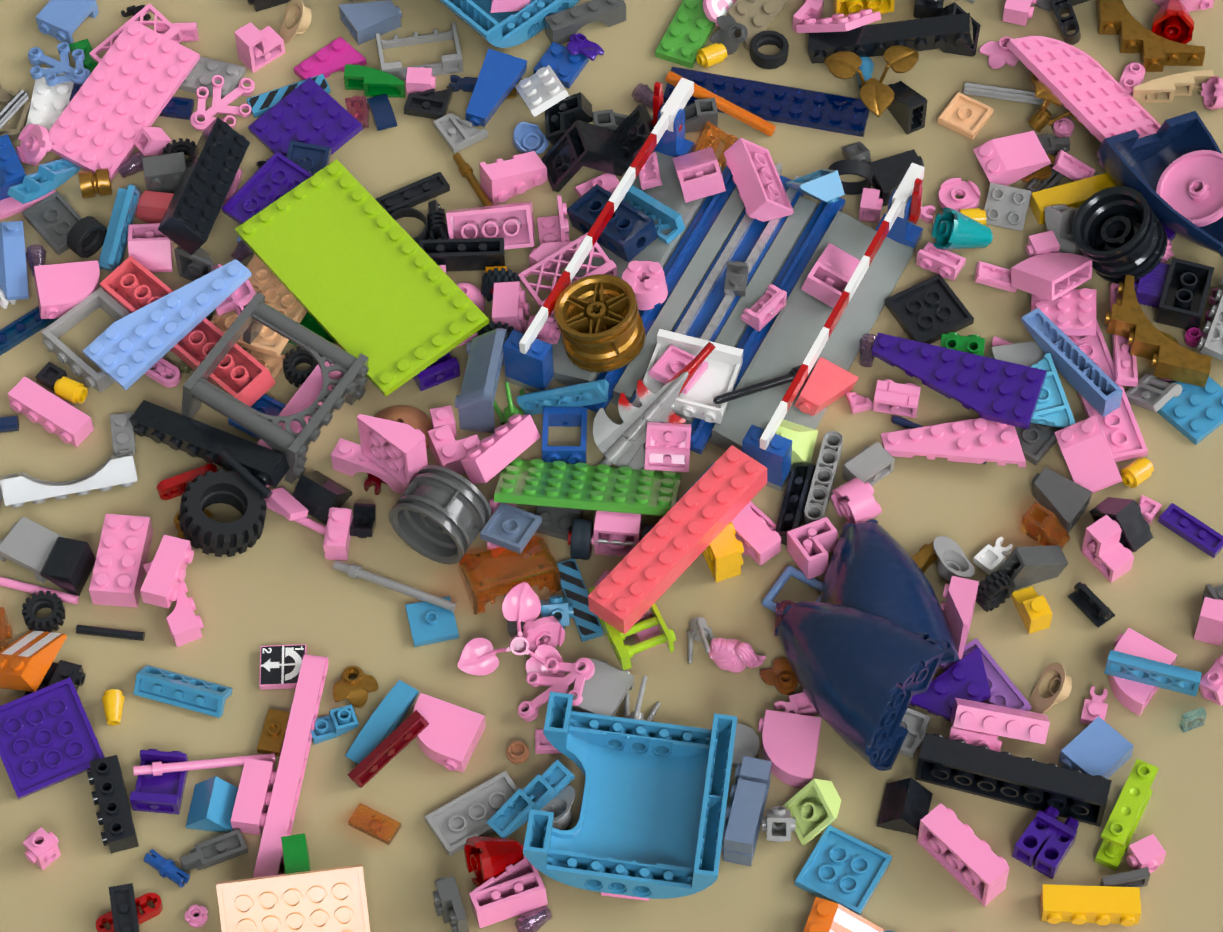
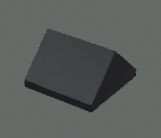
(319, 494)
(69, 564)
(904, 806)

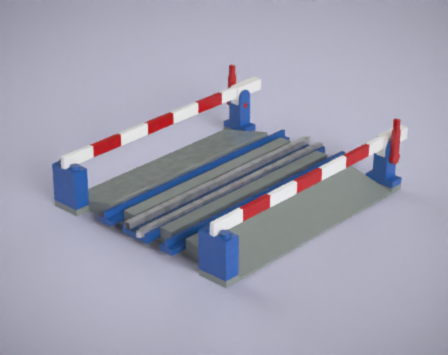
(695, 275)

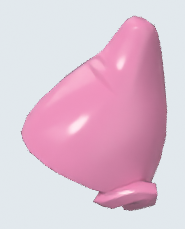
(1213, 93)

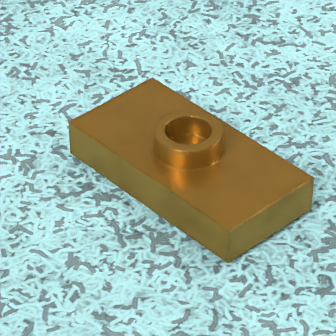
(273, 732)

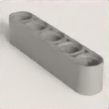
(826, 472)

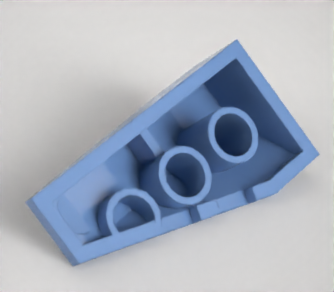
(13, 261)

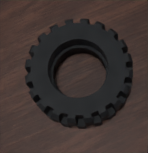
(216, 536)

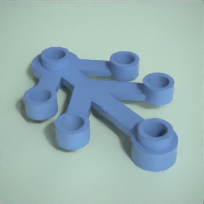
(78, 75)

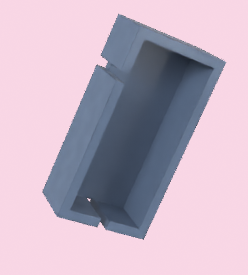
(746, 810)

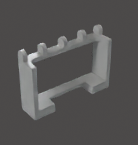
(450, 63)

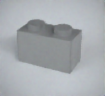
(870, 465)

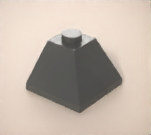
(194, 265)

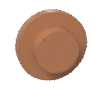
(517, 752)

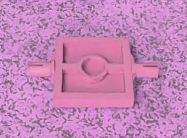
(237, 299)

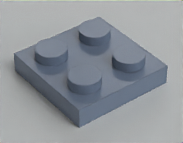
(510, 527)

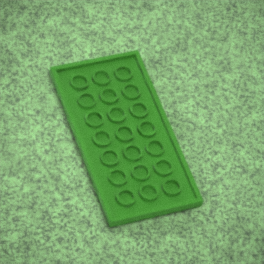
(588, 487)

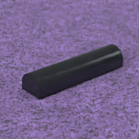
(795, 499)

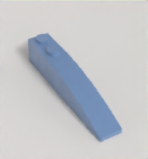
(1074, 364)

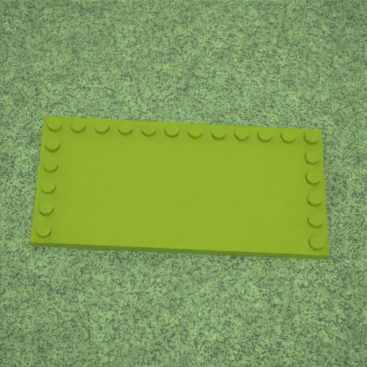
(362, 276)

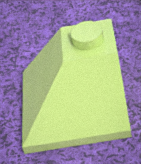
(802, 439)
(814, 808)

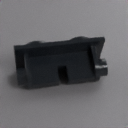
(1090, 605)

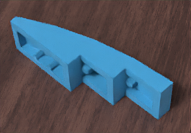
(44, 181)
(383, 721)
(533, 796)

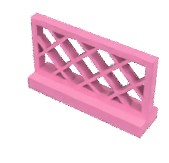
(174, 32)
(607, 268)

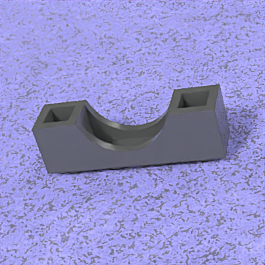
(567, 22)

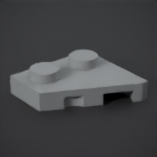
(458, 132)

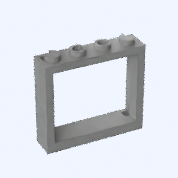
(50, 335)

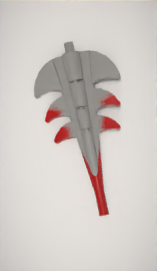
(625, 442)

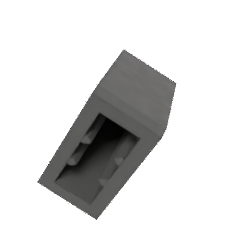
(1061, 497)
(1034, 564)

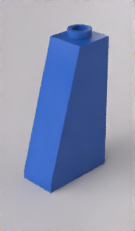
(495, 82)

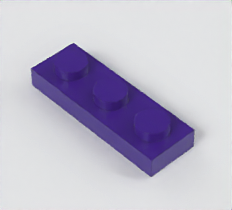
(1192, 530)

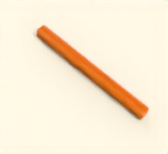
(726, 106)

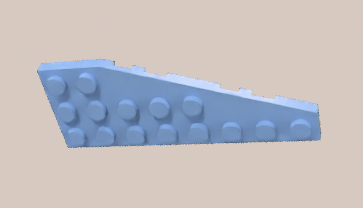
(145, 336)

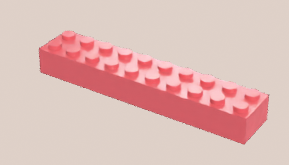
(238, 371)
(677, 539)

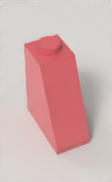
(153, 206)
(824, 387)

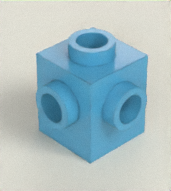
(557, 604)

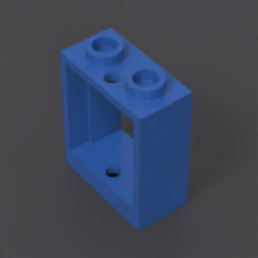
(565, 418)

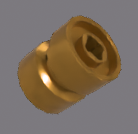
(95, 183)

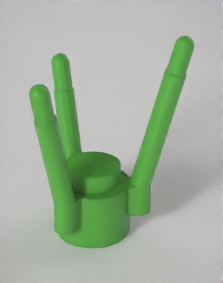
(510, 410)

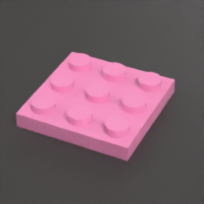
(1072, 312)

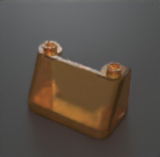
(500, 570)

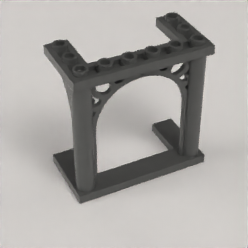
(265, 426)

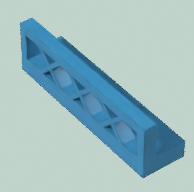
(666, 217)
(117, 232)
(567, 396)
(1153, 673)
(181, 690)

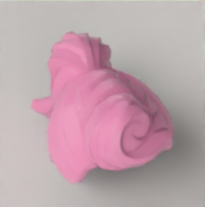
(734, 655)

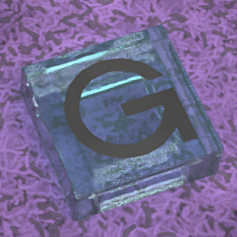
(1193, 719)

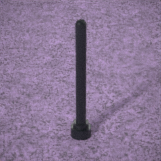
(757, 387)

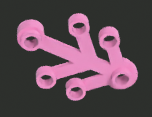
(221, 105)
(557, 684)

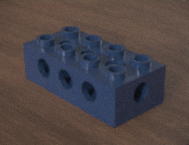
(626, 231)

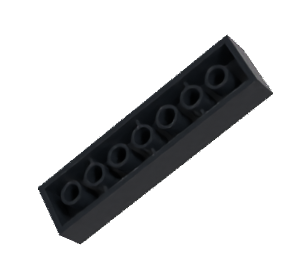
(204, 186)
(1012, 779)

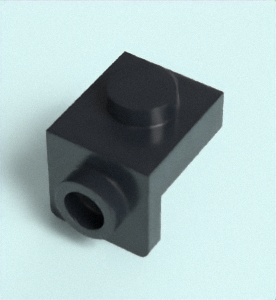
(363, 520)

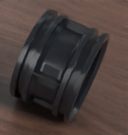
(1119, 234)

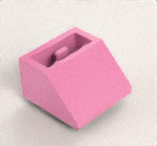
(150, 247)

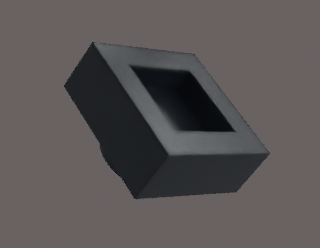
(50, 375)

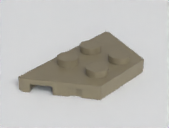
(755, 15)
(17, 121)

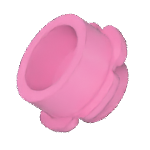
(197, 921)

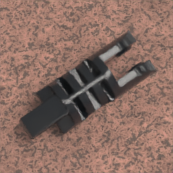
(437, 221)

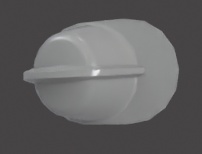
(951, 559)
(561, 807)

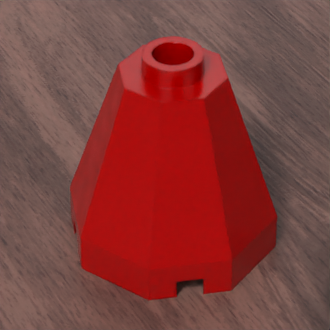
(1173, 22)
(491, 856)

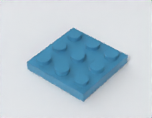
(1195, 410)
(843, 870)

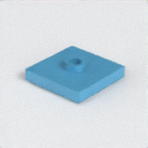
(431, 623)

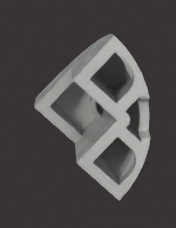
(1060, 220)

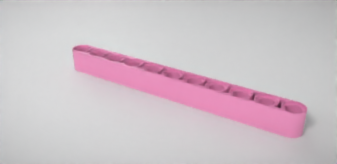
(291, 765)

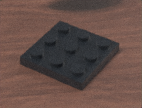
(929, 310)

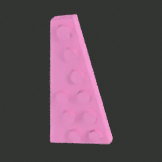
(959, 441)

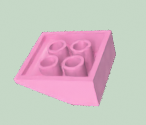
(393, 447)

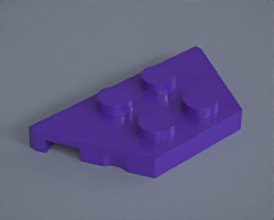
(963, 680)

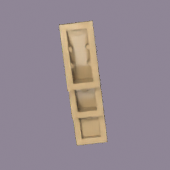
(1165, 88)

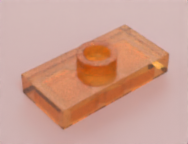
(5, 629)
(374, 824)

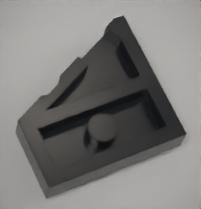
(429, 103)

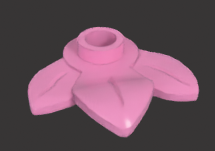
(999, 53)

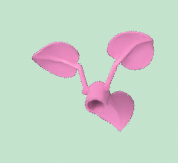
(520, 605)

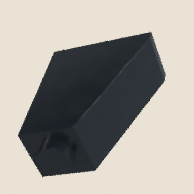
(908, 107)
(890, 172)

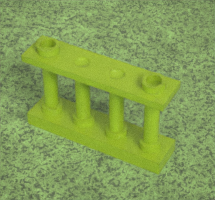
(625, 652)
(1126, 814)

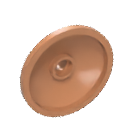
(409, 415)

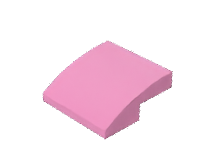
(667, 447)

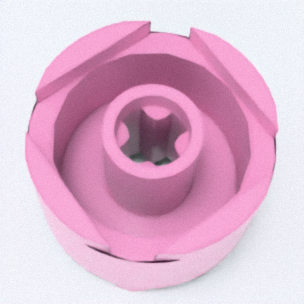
(647, 283)
(855, 501)

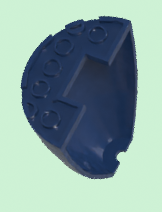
(1141, 162)
(881, 578)
(858, 673)

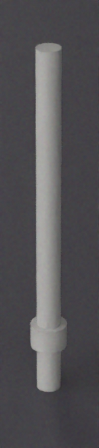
(357, 572)

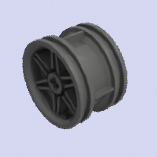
(440, 514)

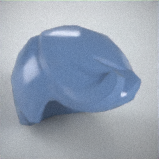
(529, 138)

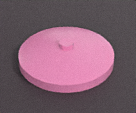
(1195, 186)

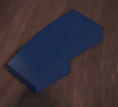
(382, 112)

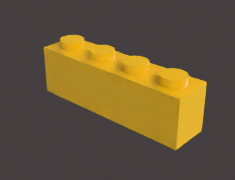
(1071, 194)
(1090, 904)

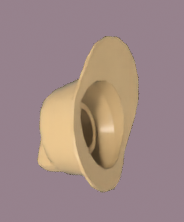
(296, 20)
(1051, 688)

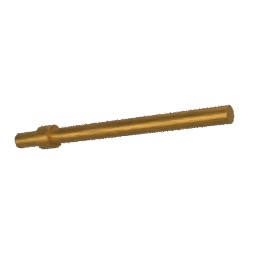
(467, 172)

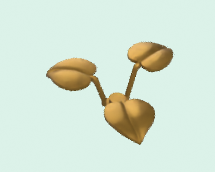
(874, 93)
(1042, 115)

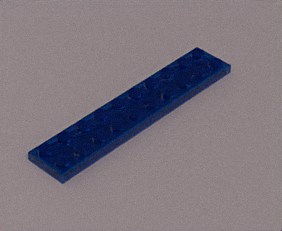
(783, 103)

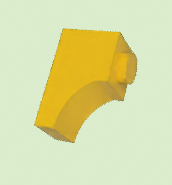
(1032, 609)

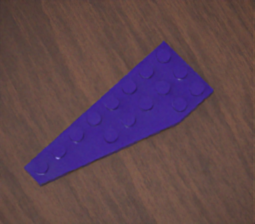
(987, 385)

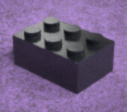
(1184, 294)

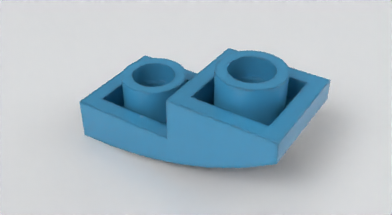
(335, 724)

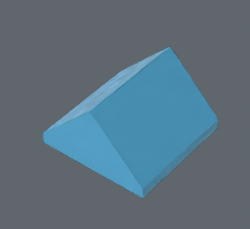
(212, 806)

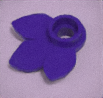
(579, 44)

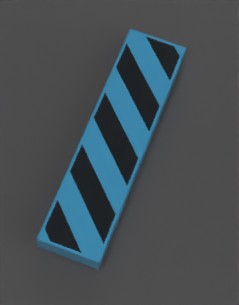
(262, 103)
(577, 595)

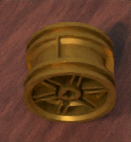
(600, 323)

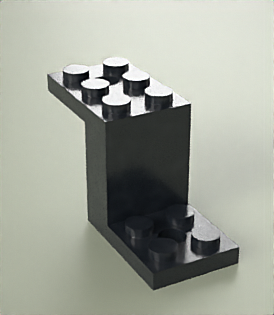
(597, 148)

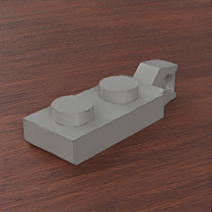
(122, 433)

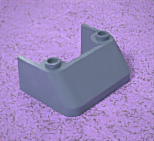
(481, 381)

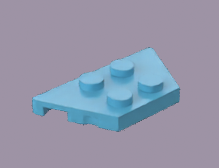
(1052, 404)

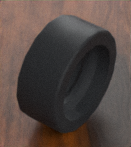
(769, 38)
(80, 231)

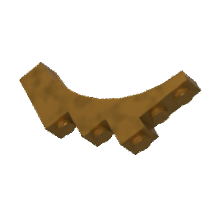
(1135, 38)
(1146, 341)

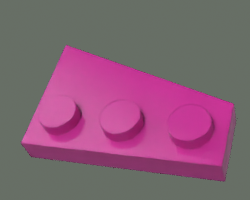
(329, 60)

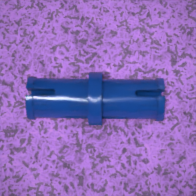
(166, 868)

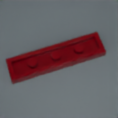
(388, 749)

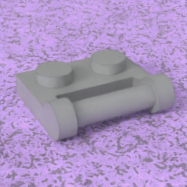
(1152, 398)

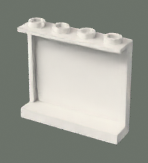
(716, 380)

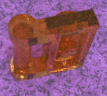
(710, 137)

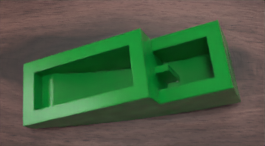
(373, 81)

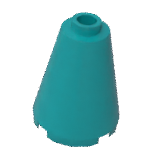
(959, 231)

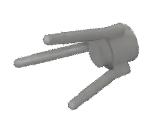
(700, 632)
(636, 714)

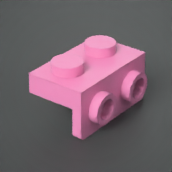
(940, 261)

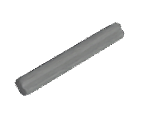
(1001, 93)

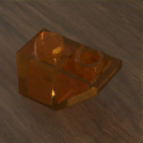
(1044, 526)

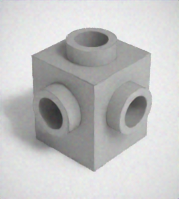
(782, 831)

